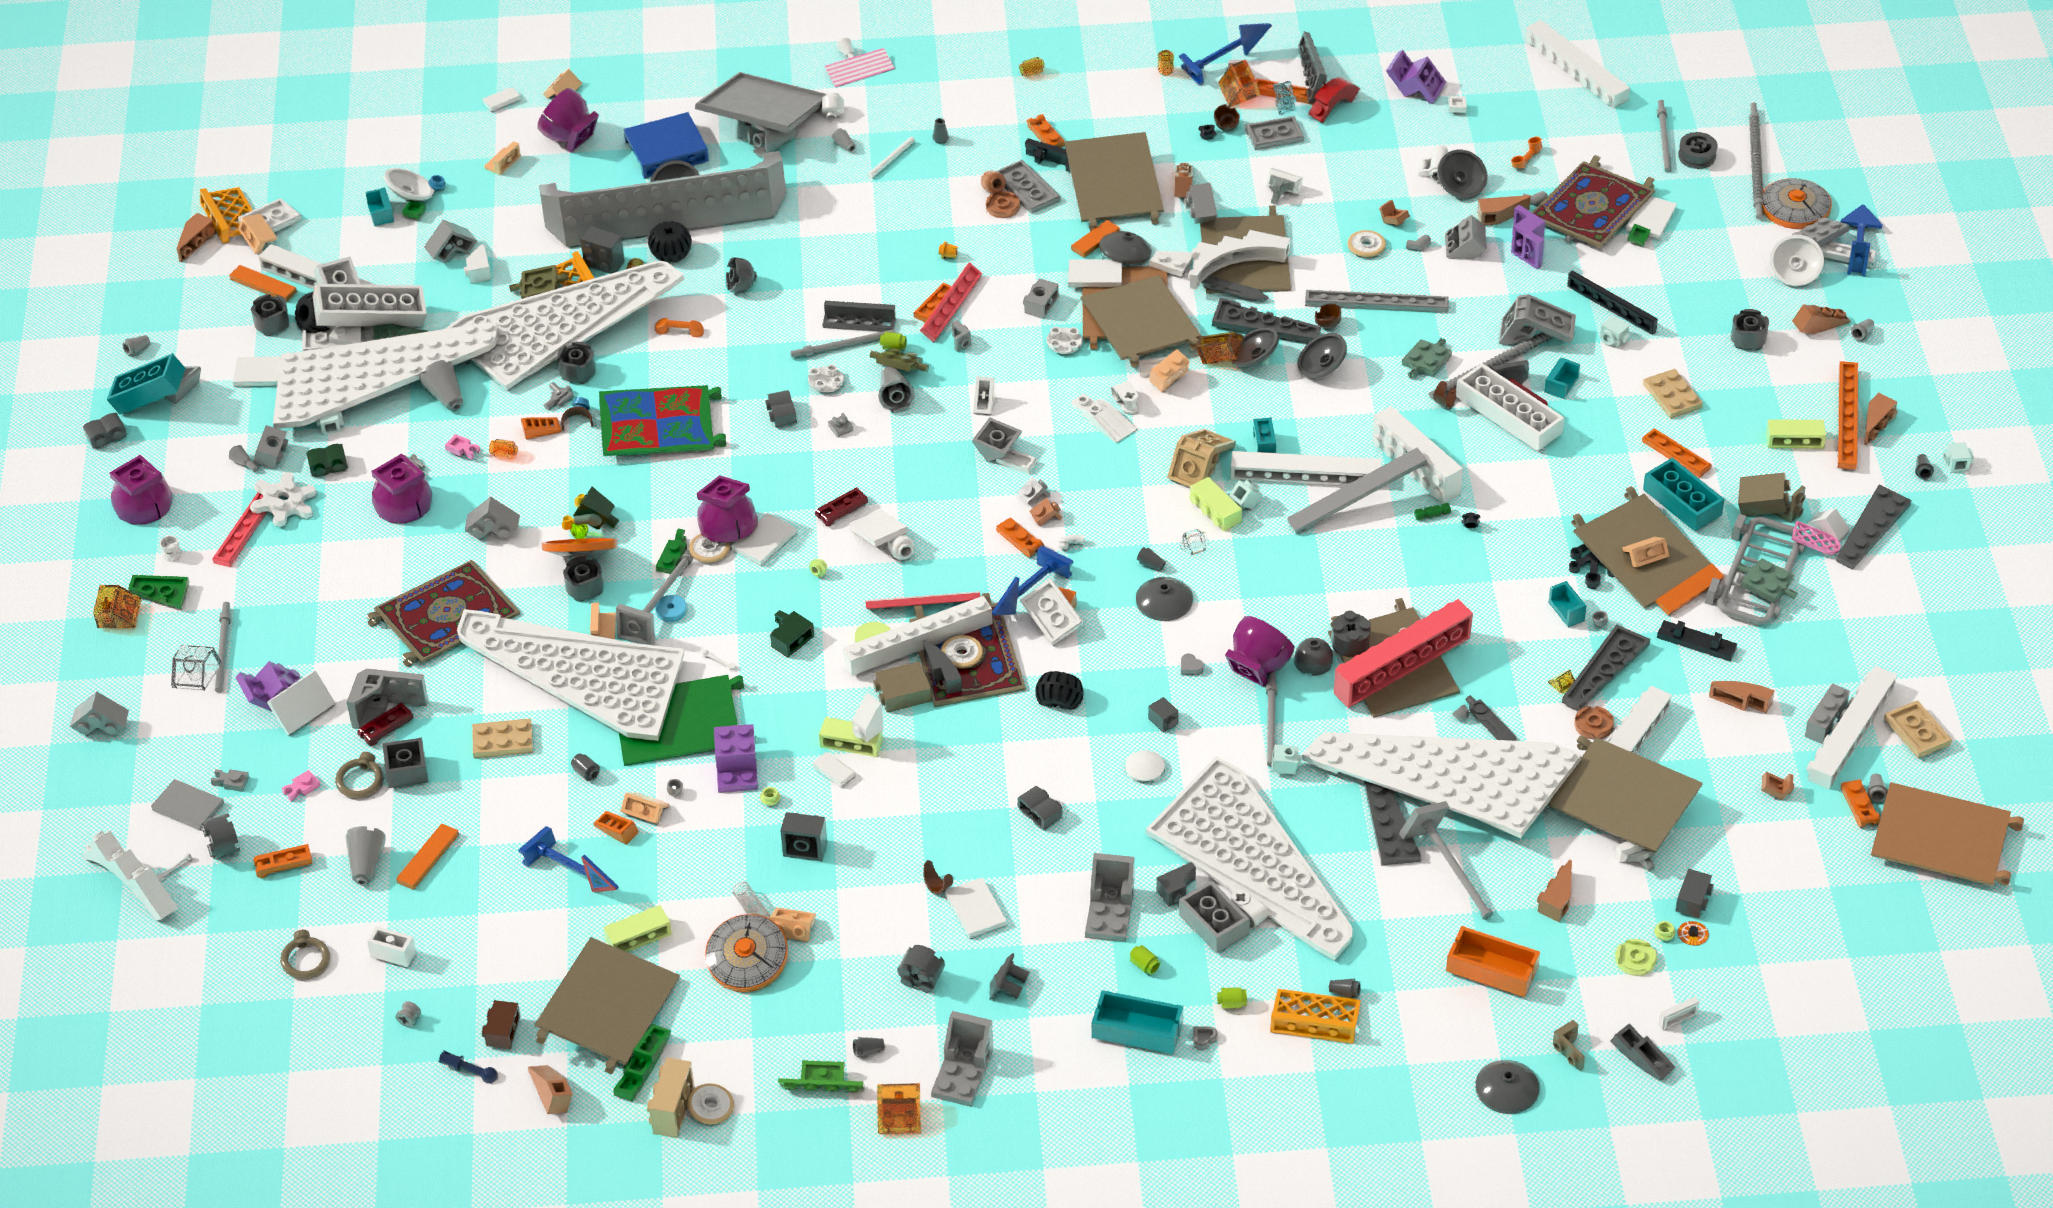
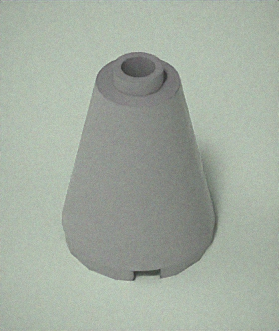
(768, 139)
(443, 384)
(895, 390)
(364, 852)

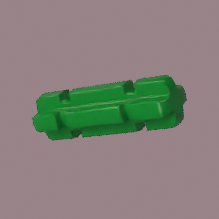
(1432, 511)

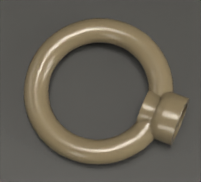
(365, 761)
(302, 940)

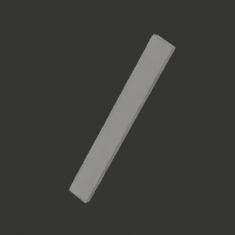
(1378, 301)
(1356, 490)

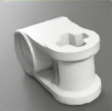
(1126, 397)
(1255, 910)

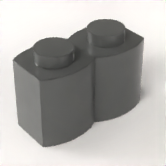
(781, 408)
(104, 430)
(1039, 807)

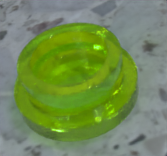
(579, 531)

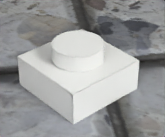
(1457, 104)

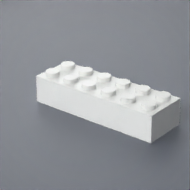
(369, 305)
(1510, 407)
(1398, 436)

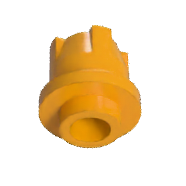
(948, 250)

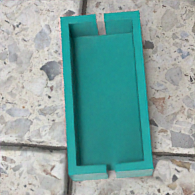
(1137, 1022)

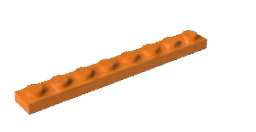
(1847, 415)

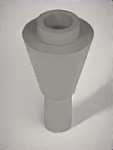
(240, 456)

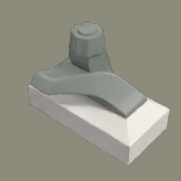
(1281, 182)
(1633, 853)

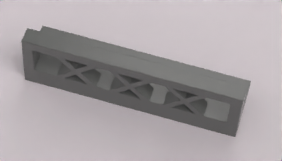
(859, 313)

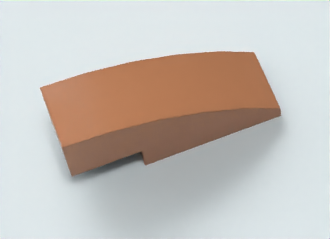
(1742, 695)

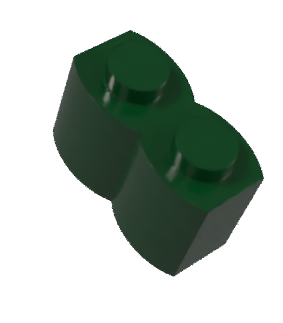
(326, 460)

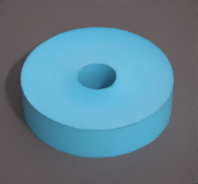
(677, 610)

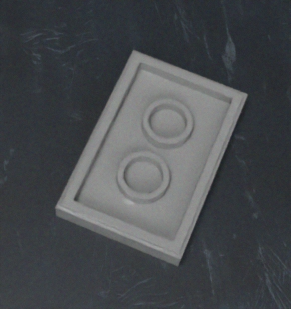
(1274, 133)
(187, 804)

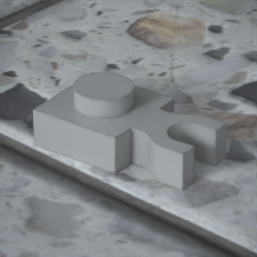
(233, 780)

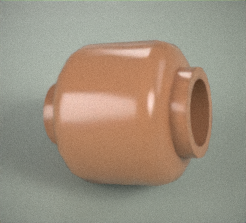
(992, 181)

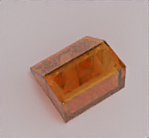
(1238, 84)
(1219, 347)
(116, 607)
(899, 1108)

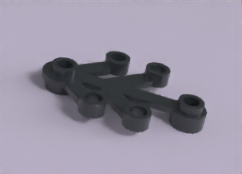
(1592, 578)

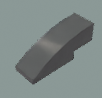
(942, 668)
(1642, 1052)

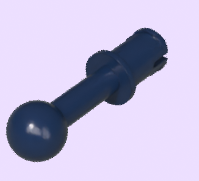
(487, 1074)

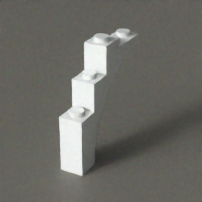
(1231, 250)
(124, 864)

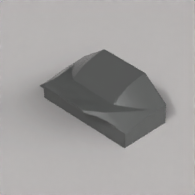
(1517, 370)

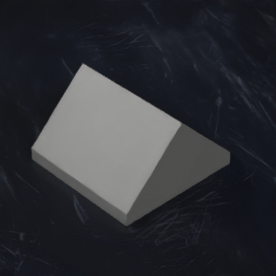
(190, 380)
(995, 439)

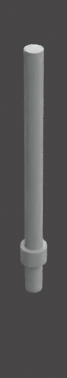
(1662, 114)
(809, 350)
(224, 619)
(1271, 691)

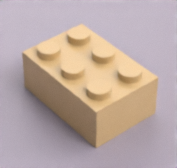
(670, 1097)

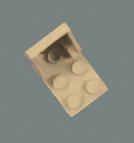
(1197, 456)

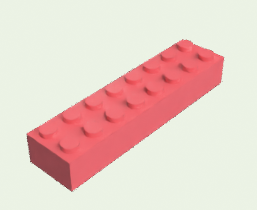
(1402, 653)

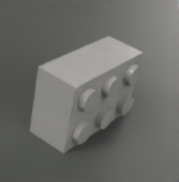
(1214, 916)

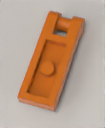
(1045, 131)
(1019, 537)
(1859, 803)
(282, 860)

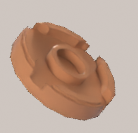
(1002, 204)
(1594, 722)

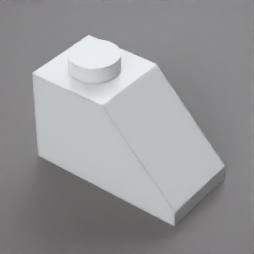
(477, 266)
(868, 719)

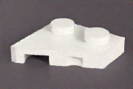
(1171, 261)
(346, 335)

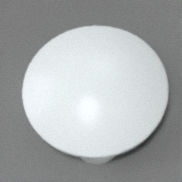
(1064, 340)
(825, 378)
(1144, 766)

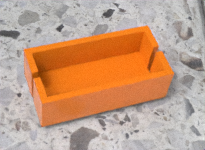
(1493, 961)

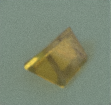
(1562, 681)

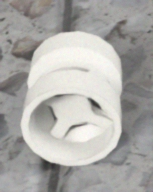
(170, 548)

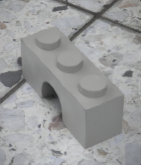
(1829, 708)

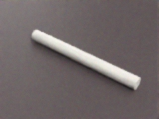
(891, 157)

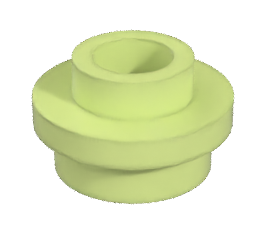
(818, 567)
(770, 796)
(1664, 930)

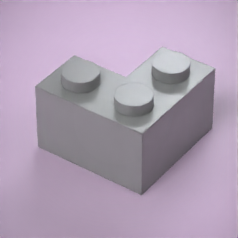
(1201, 203)
(447, 239)
(493, 517)
(100, 713)

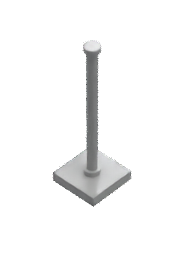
(638, 624)
(1425, 821)

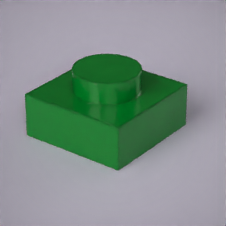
(414, 209)
(1639, 235)

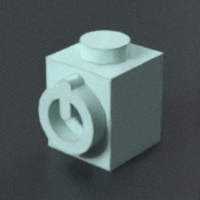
(1614, 332)
(331, 423)
(1958, 457)
(1246, 494)
(1285, 759)

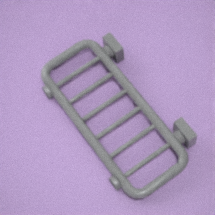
(1747, 531)

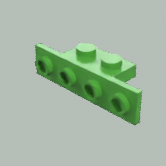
(822, 1075)

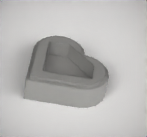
(1191, 665)
(1204, 1036)

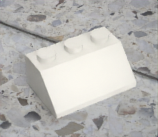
(337, 272)

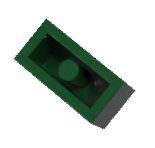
(792, 632)

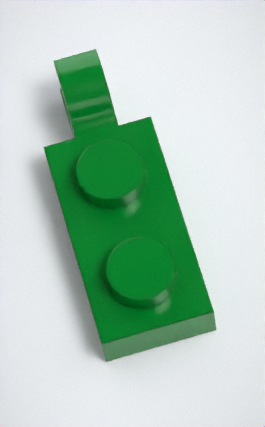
(672, 553)

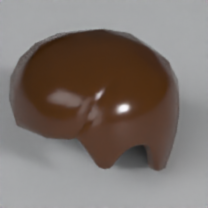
(1226, 118)
(1328, 316)

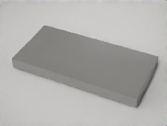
(1028, 186)

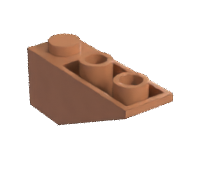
(1183, 179)
(1500, 209)
(194, 234)
(1816, 319)
(1879, 413)
(1556, 898)
(552, 1089)

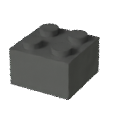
(602, 250)
(405, 762)
(804, 836)

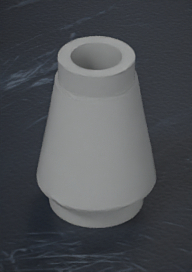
(843, 139)
(1862, 329)
(135, 344)
(1877, 790)

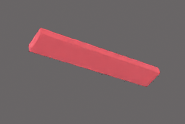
(951, 302)
(239, 535)
(922, 600)

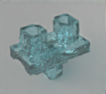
(1284, 97)

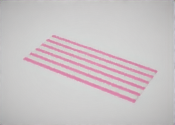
(859, 67)

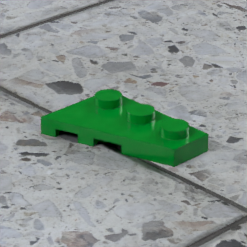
(161, 589)

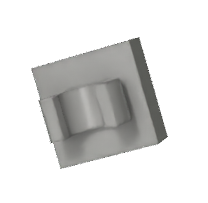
(840, 425)

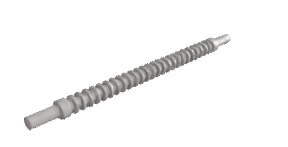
(1756, 160)
(1514, 351)

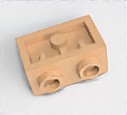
(794, 923)

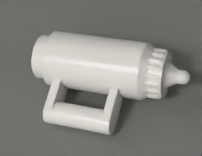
(1437, 154)

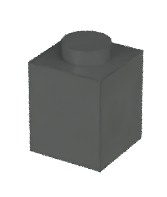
(1163, 714)

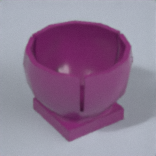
(569, 119)
(398, 489)
(137, 491)
(722, 504)
(1258, 650)

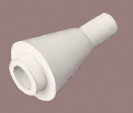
(845, 47)

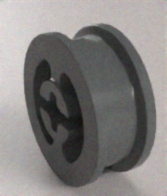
(1697, 150)

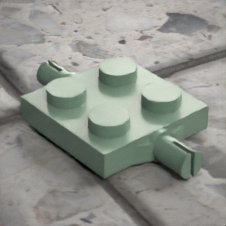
(1426, 357)
(1767, 580)

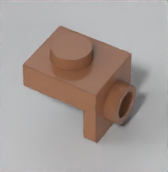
(1391, 214)
(1044, 511)
(1777, 786)

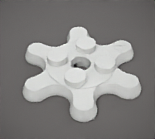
(283, 508)

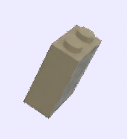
(1764, 494)
(902, 687)

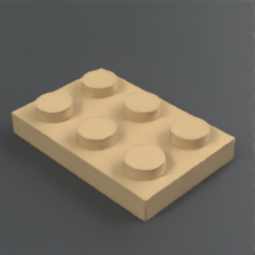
(1672, 393)
(1917, 729)
(502, 738)

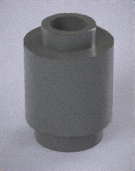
(585, 766)

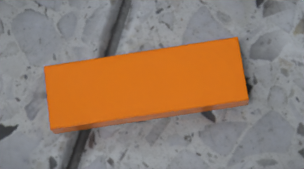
(1092, 240)
(927, 307)

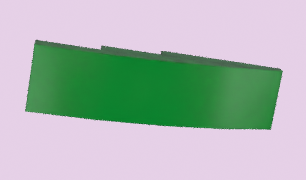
(642, 1063)

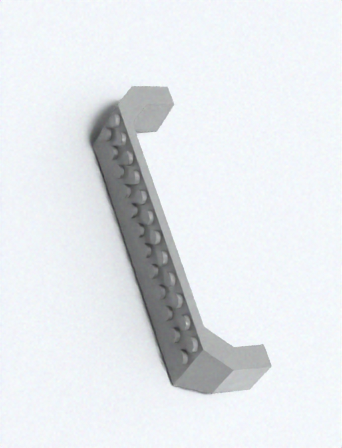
(689, 200)

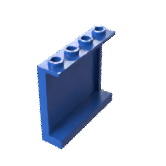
(666, 141)

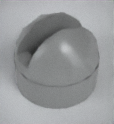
(1596, 618)
(1461, 713)
(674, 782)

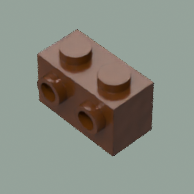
(501, 1024)

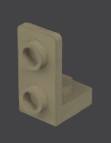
(1794, 509)
(1563, 1042)

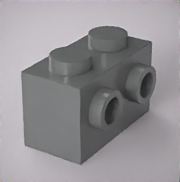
(1694, 893)

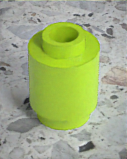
(893, 340)
(1144, 959)
(1232, 997)

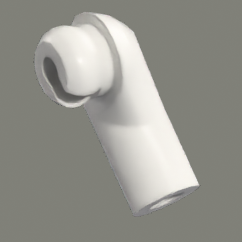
(1070, 539)

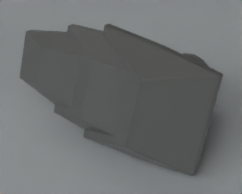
(999, 980)

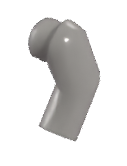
(1537, 198)
(1419, 244)

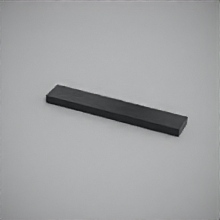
(1612, 302)

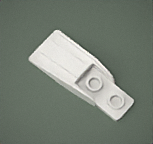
(1104, 417)

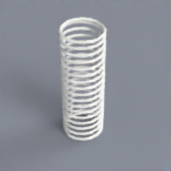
(758, 902)

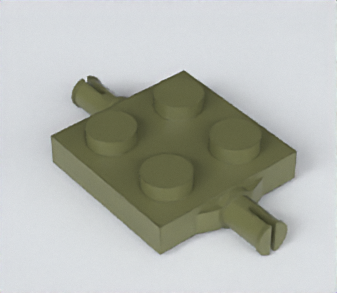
(538, 281)
(899, 360)

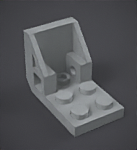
(1538, 316)
(383, 687)
(1110, 897)
(966, 1058)

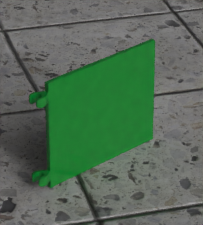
(689, 722)

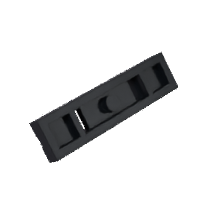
(1051, 153)
(1697, 640)

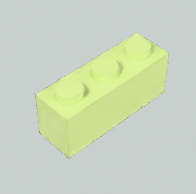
(1795, 433)
(1215, 504)
(838, 735)
(638, 929)

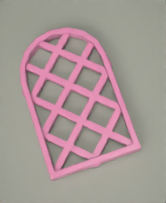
(1813, 543)

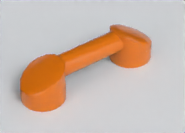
(1535, 147)
(695, 327)

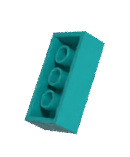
(146, 384)
(1683, 494)

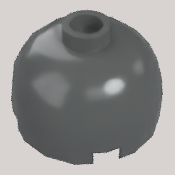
(740, 275)
(1313, 656)

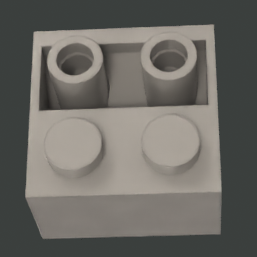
(1466, 239)

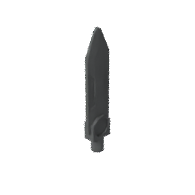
(1232, 288)
(1489, 720)

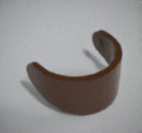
(1440, 398)
(575, 411)
(933, 881)

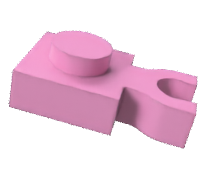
(460, 445)
(301, 784)

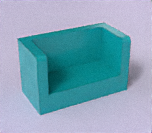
(379, 206)
(1562, 378)
(1264, 435)
(1567, 604)

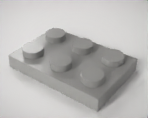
(1824, 231)

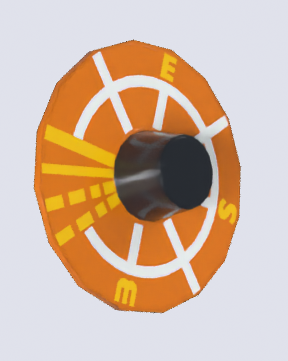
(1693, 933)

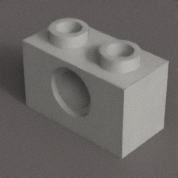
(1041, 298)
(270, 447)

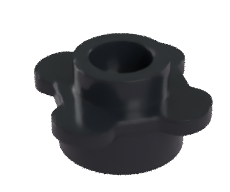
(1207, 131)
(1470, 520)

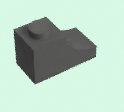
(1173, 884)

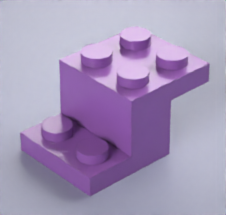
(1416, 76)
(1528, 237)
(267, 683)
(735, 758)

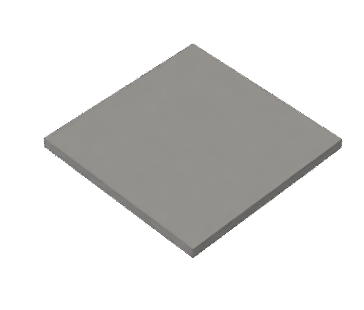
(762, 102)

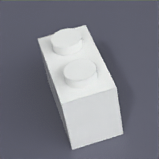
(391, 946)

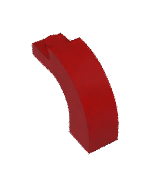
(1330, 94)

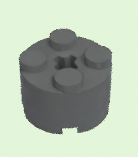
(270, 314)
(1749, 329)
(576, 362)
(583, 578)
(1350, 634)
(221, 836)
(920, 968)

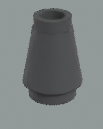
(940, 132)
(1924, 468)
(1150, 559)
(1345, 987)
(866, 1046)

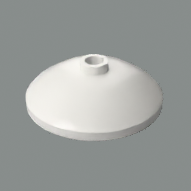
(408, 184)
(1800, 250)

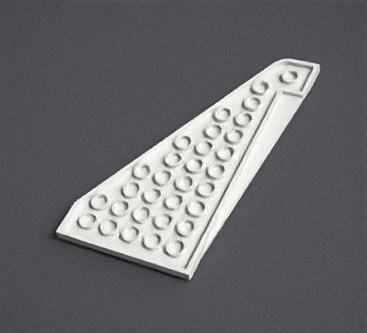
(541, 324)
(346, 375)
(601, 676)
(1481, 778)
(1241, 845)

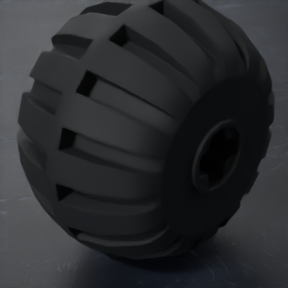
(669, 241)
(305, 315)
(1059, 689)

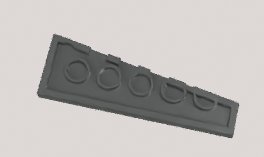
(1312, 66)
(1236, 317)
(1876, 519)
(1608, 661)
(1387, 823)

